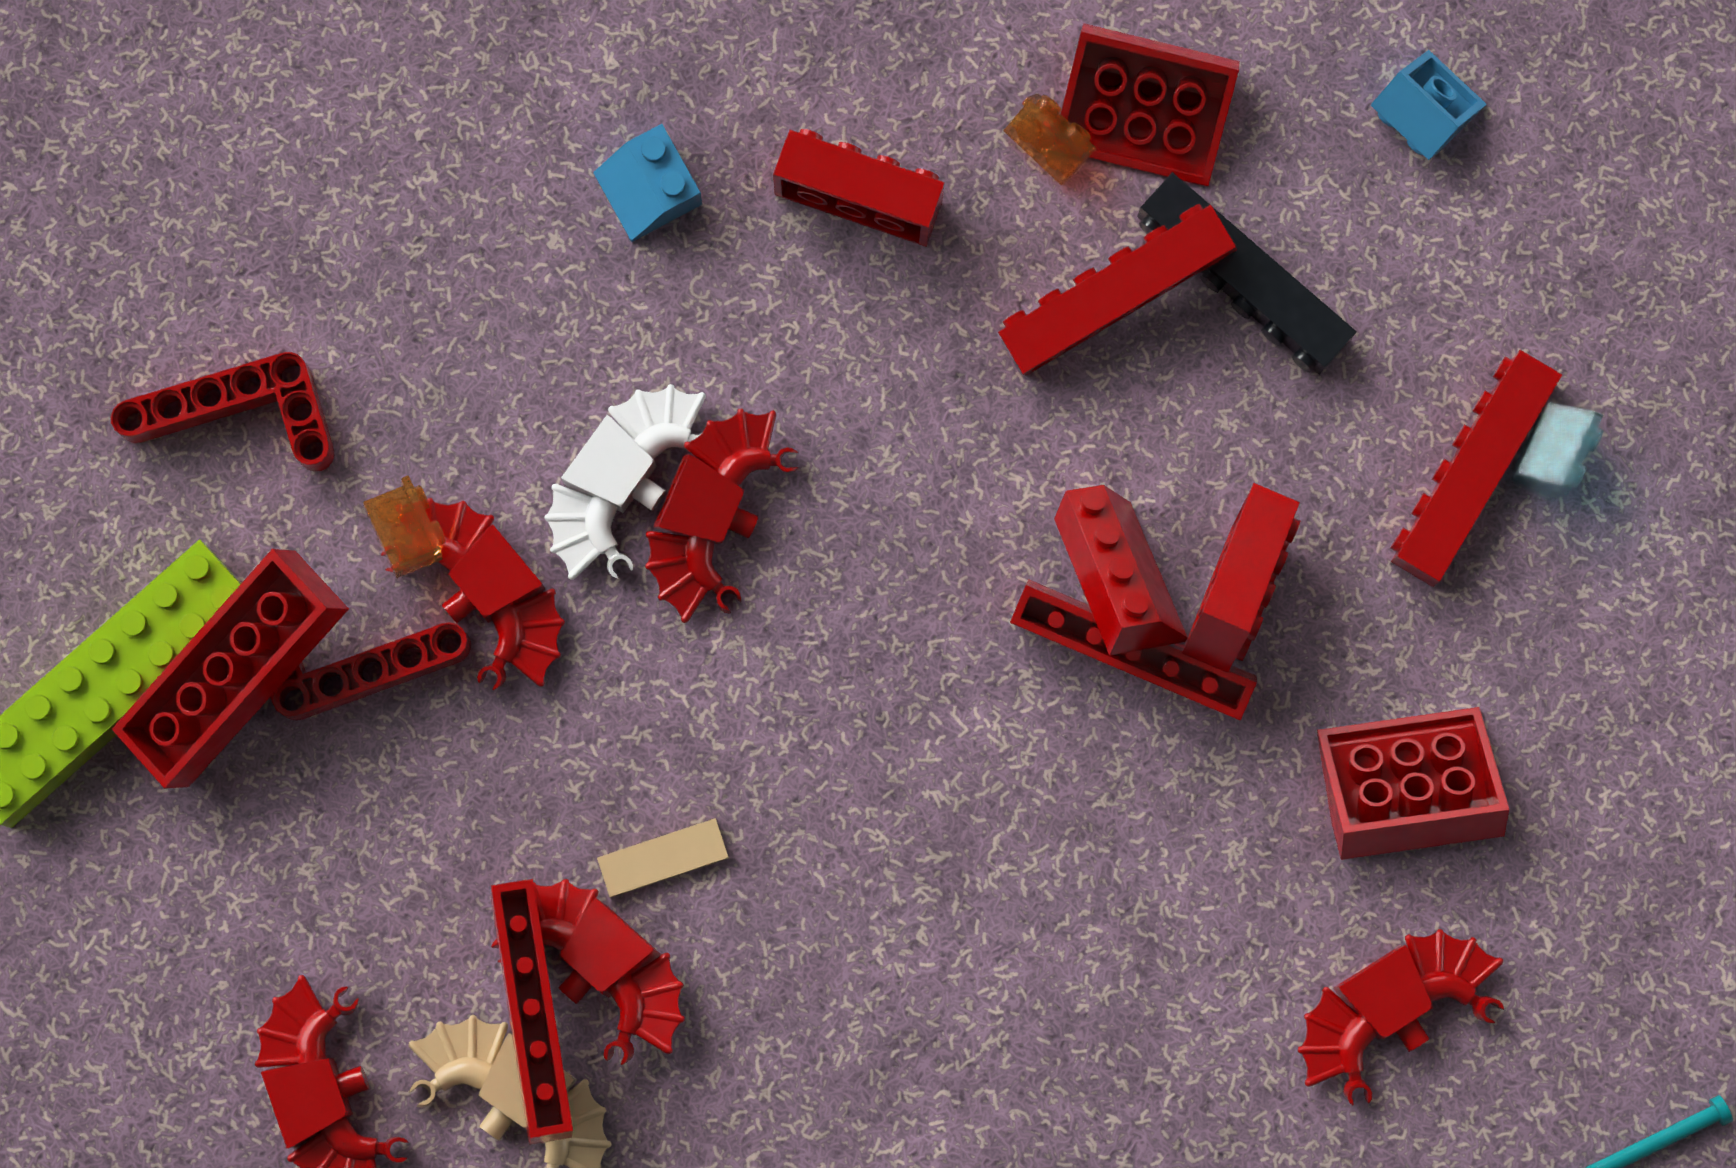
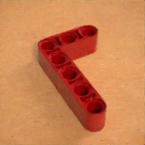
(233, 401)
(352, 668)

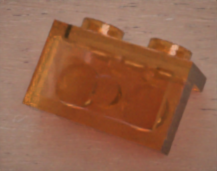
(1050, 138)
(404, 528)

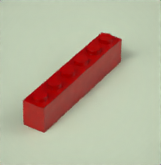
(1118, 289)
(1476, 467)
(1074, 626)
(531, 1012)

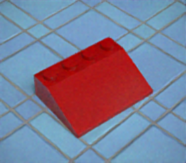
(1150, 102)
(1412, 783)

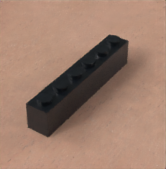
(1258, 285)

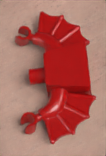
(705, 506)
(500, 588)
(614, 962)
(1389, 1000)
(312, 1093)

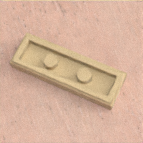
(662, 858)

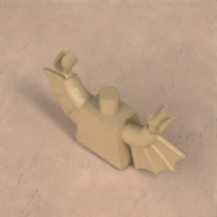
(474, 1056)

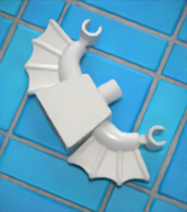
(615, 471)

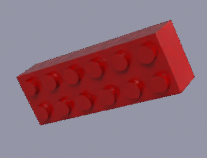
(230, 668)

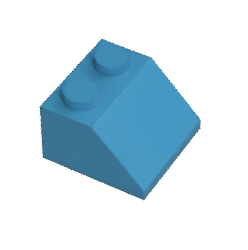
(1427, 104)
(648, 183)

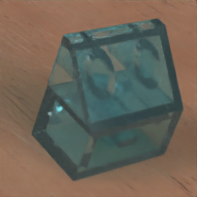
(1556, 449)

